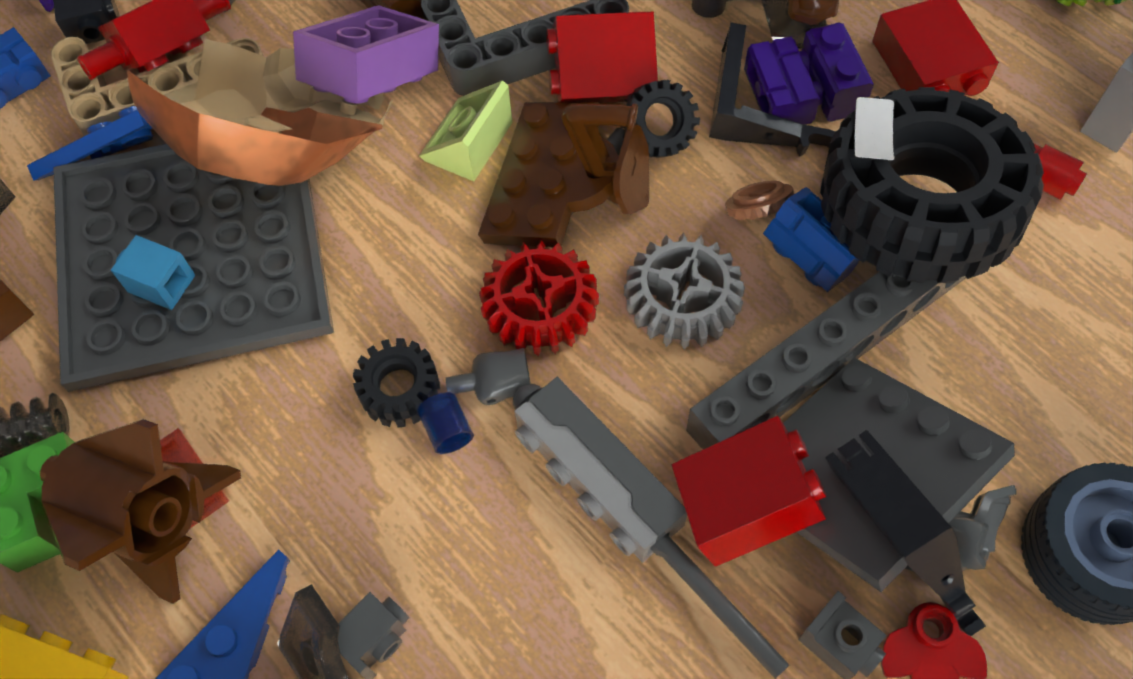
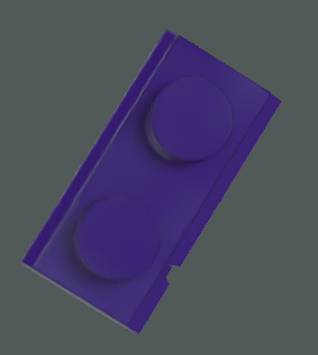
(837, 68)
(782, 80)

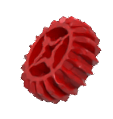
(558, 282)

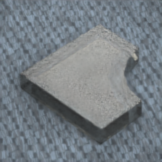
(311, 638)

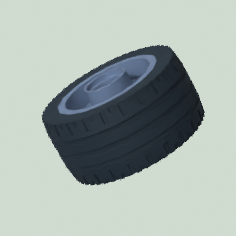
(1082, 543)

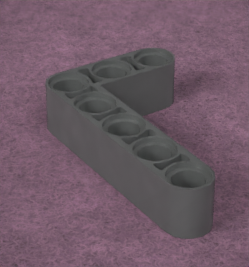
(501, 55)

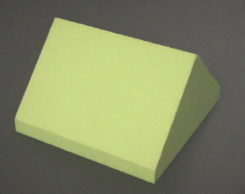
(471, 131)

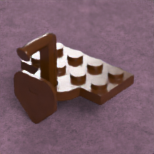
(565, 167)

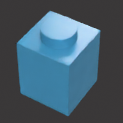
(153, 272)

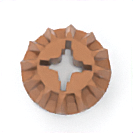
(758, 200)

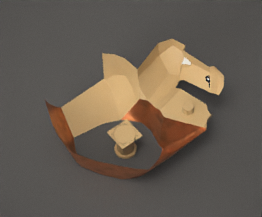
(256, 118)

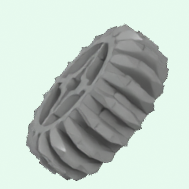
(665, 274)

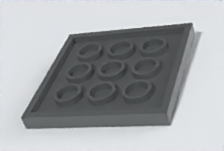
(931, 443)

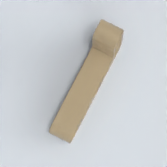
(97, 102)

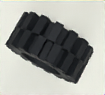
(682, 112)
(386, 361)

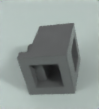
(371, 633)
(826, 642)

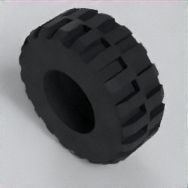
(925, 231)

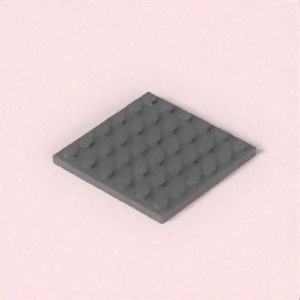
(245, 241)

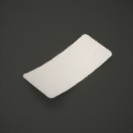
(874, 128)

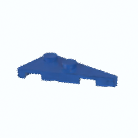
(101, 141)
(235, 636)

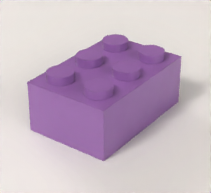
(366, 53)

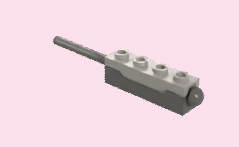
(623, 495)

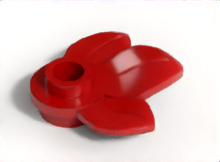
(922, 657)

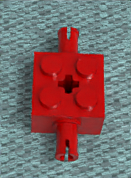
(150, 32)

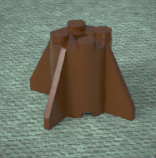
(127, 501)

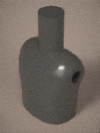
(493, 376)

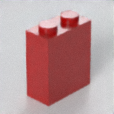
(934, 48)
(601, 56)
(749, 491)

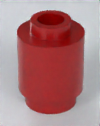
(1060, 171)

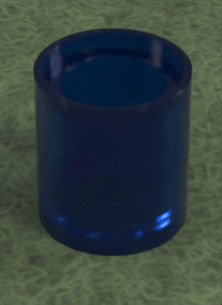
(445, 423)

